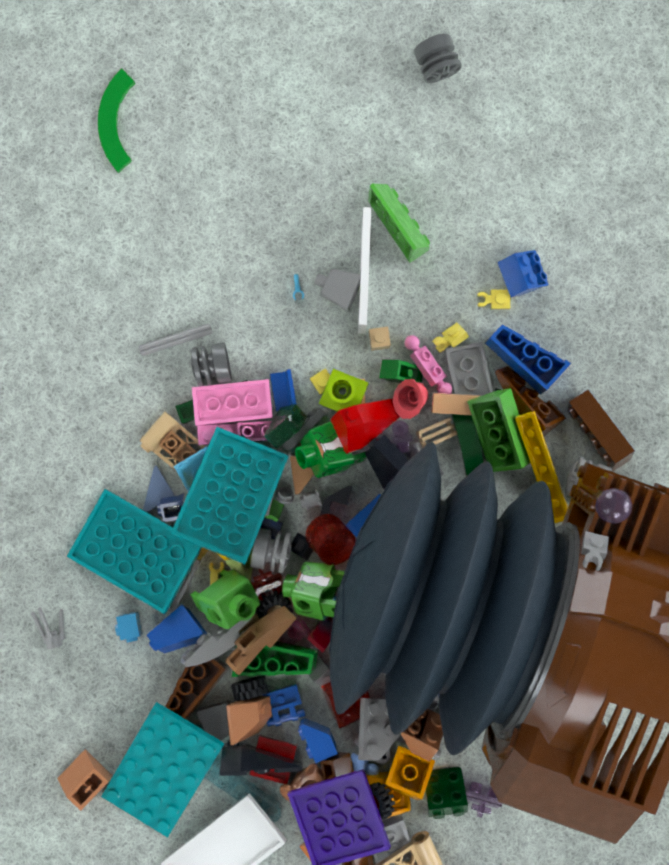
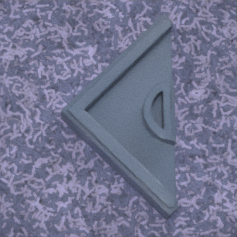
(157, 489)

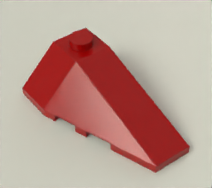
(362, 423)

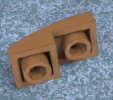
(176, 447)

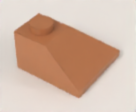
(247, 717)

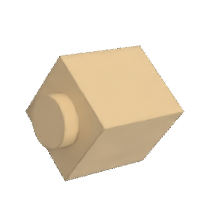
(379, 338)

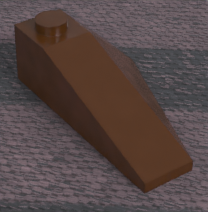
(527, 400)

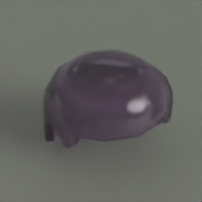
(613, 505)

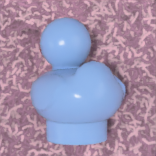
(371, 769)

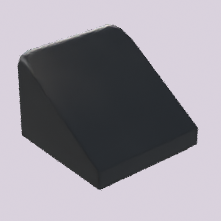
(301, 547)

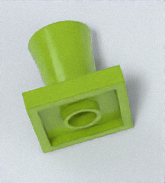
(354, 393)

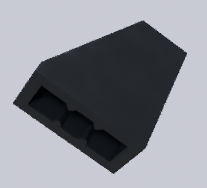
(385, 459)

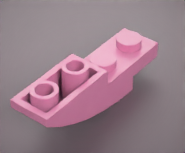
(250, 430)

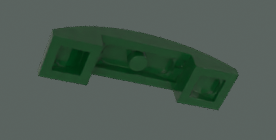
(468, 442)

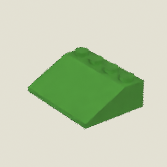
(397, 221)

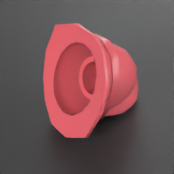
(409, 398)

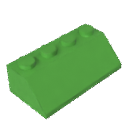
(498, 430)

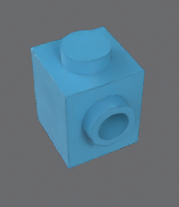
(128, 627)

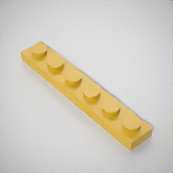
(541, 461)

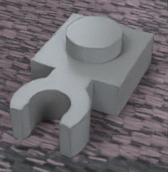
(594, 549)

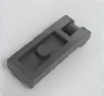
(313, 417)

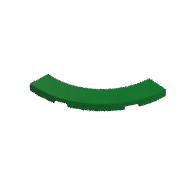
(108, 118)

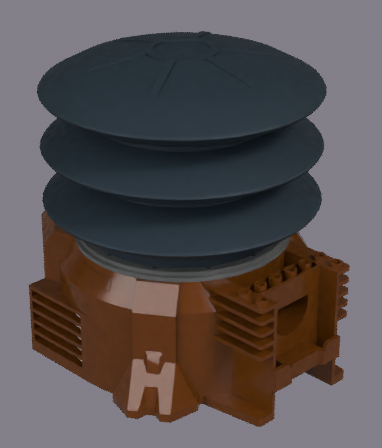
(517, 635)

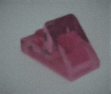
(295, 632)

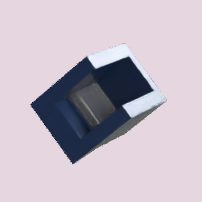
(170, 507)

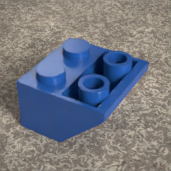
(523, 273)
(319, 740)

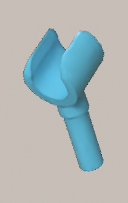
(297, 286)

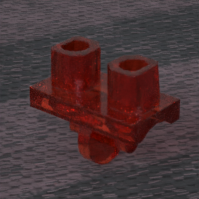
(267, 581)

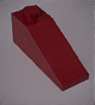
(321, 634)

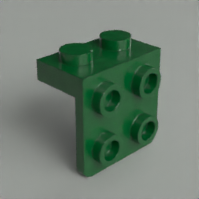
(446, 793)

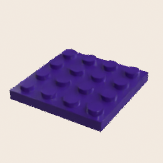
(339, 819)

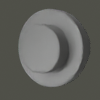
(284, 495)

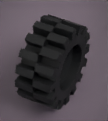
(272, 600)
(249, 688)
(384, 799)

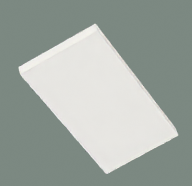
(364, 270)
(235, 838)

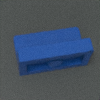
(282, 389)

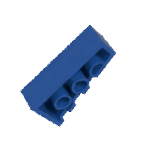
(527, 359)

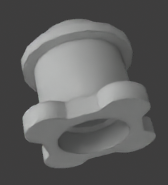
(311, 500)

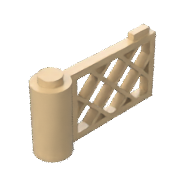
(159, 431)
(422, 852)

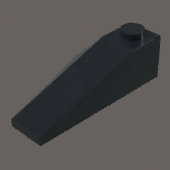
(243, 758)

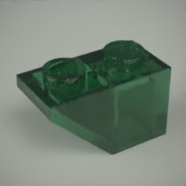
(285, 425)

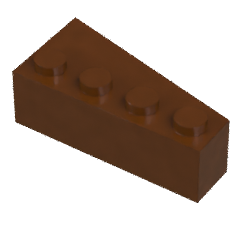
(600, 430)
(195, 685)

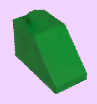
(399, 370)

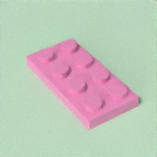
(232, 402)

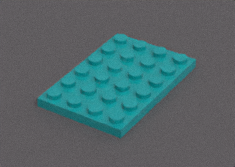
(230, 495)
(134, 551)
(162, 769)

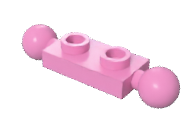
(427, 365)

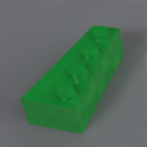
(282, 659)

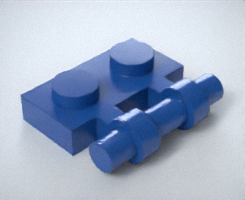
(285, 698)

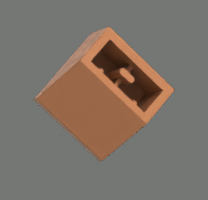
(424, 735)
(83, 779)

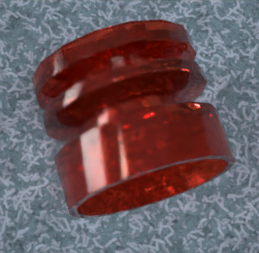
(330, 539)

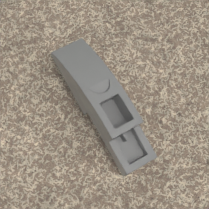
(210, 647)

